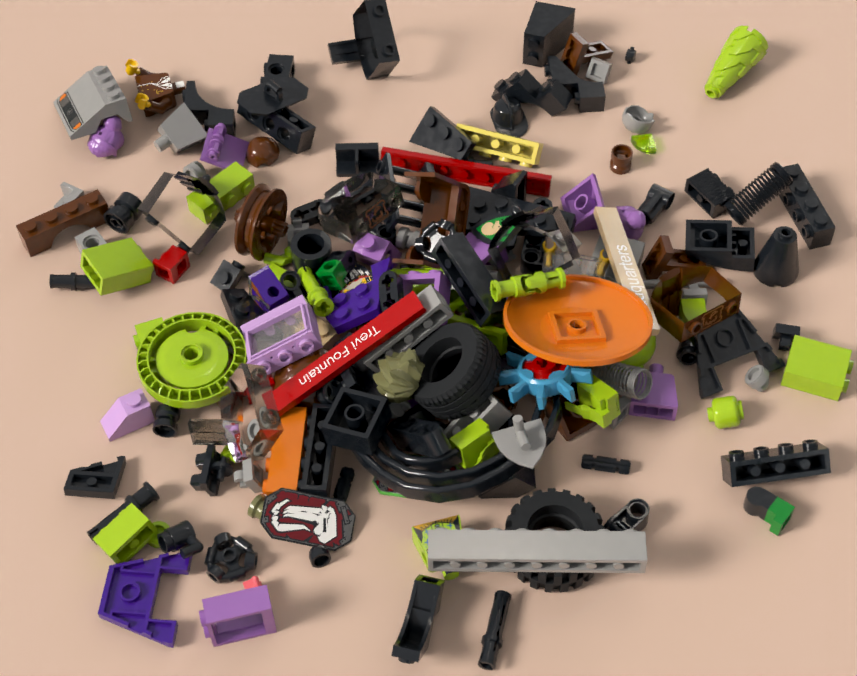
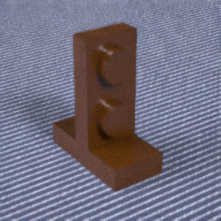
(580, 52)
(665, 258)

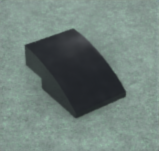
(721, 244)

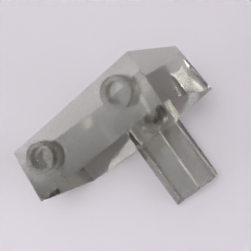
(229, 428)

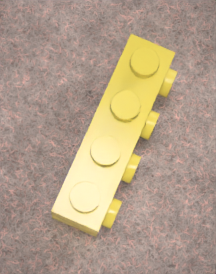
(504, 145)

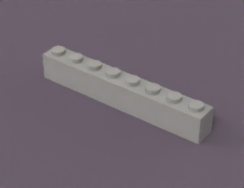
(537, 550)

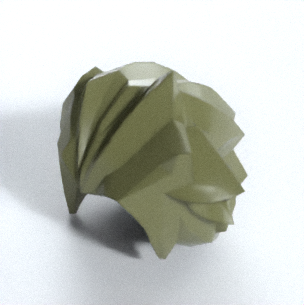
(399, 375)

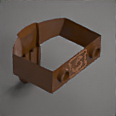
(667, 298)

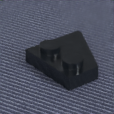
(95, 480)

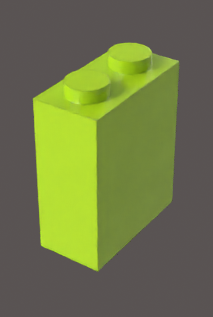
(116, 266)
(817, 368)

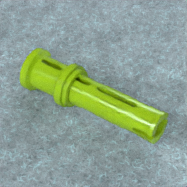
(317, 295)

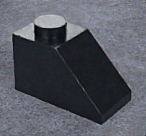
(512, 185)

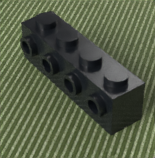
(807, 210)
(468, 278)
(320, 456)
(775, 464)

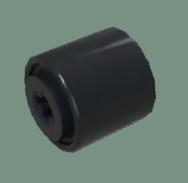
(310, 249)

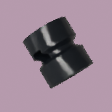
(124, 213)

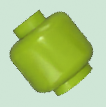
(726, 412)

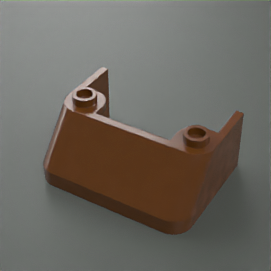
(442, 199)

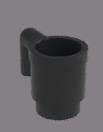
(181, 538)

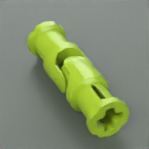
(527, 284)

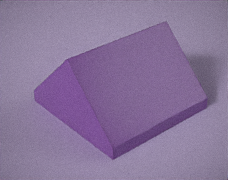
(582, 201)

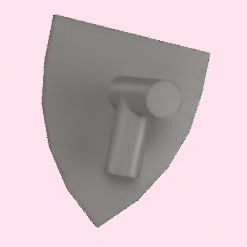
(522, 442)

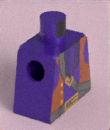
(267, 289)

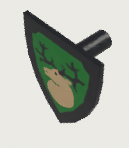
(487, 228)

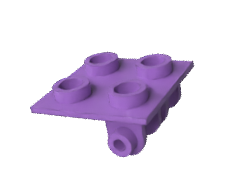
(222, 148)

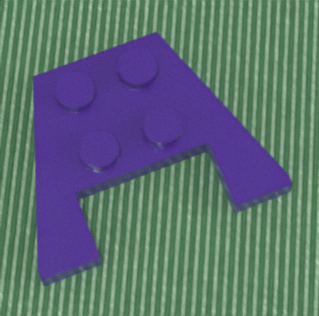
(359, 303)
(132, 594)

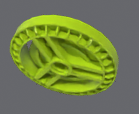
(190, 359)

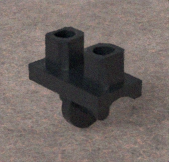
(213, 468)

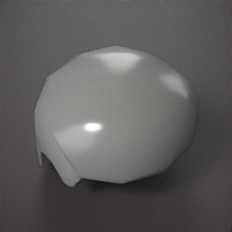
(637, 119)

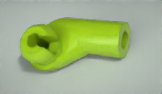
(280, 260)

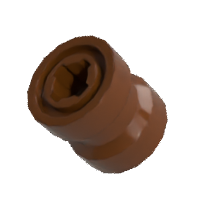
(621, 159)

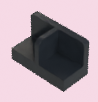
(356, 158)

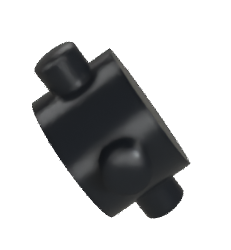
(630, 55)

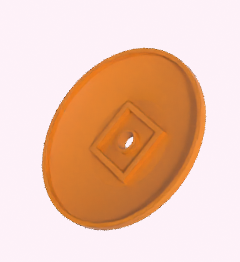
(582, 324)

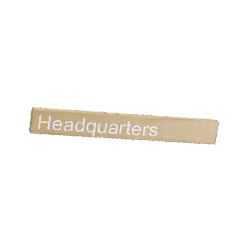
(621, 256)

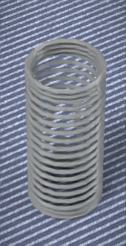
(624, 378)

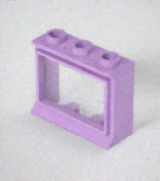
(282, 335)

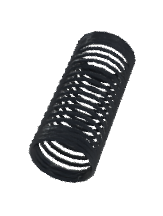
(771, 186)

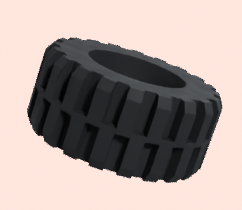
(554, 510)

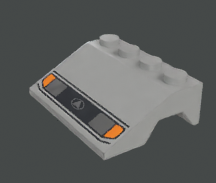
(90, 101)

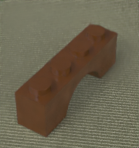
(39, 232)

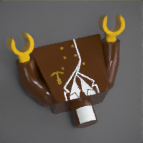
(155, 90)

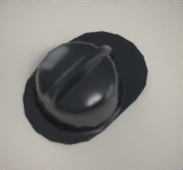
(509, 117)

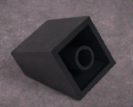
(547, 32)

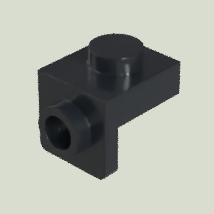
(228, 275)

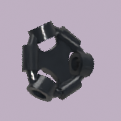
(431, 231)
(229, 558)

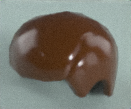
(262, 151)

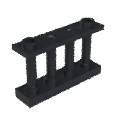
(387, 170)

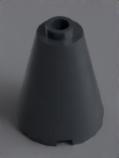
(778, 259)

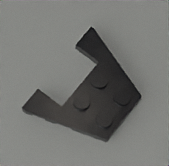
(727, 342)

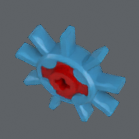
(541, 378)

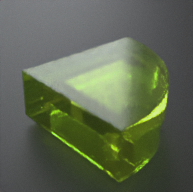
(644, 143)

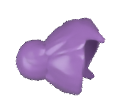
(107, 138)
(632, 221)

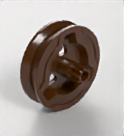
(260, 221)

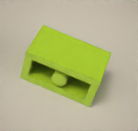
(126, 534)

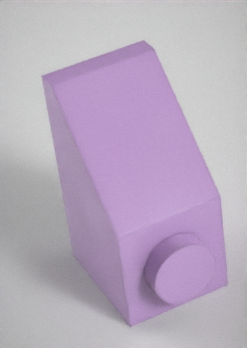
(127, 415)

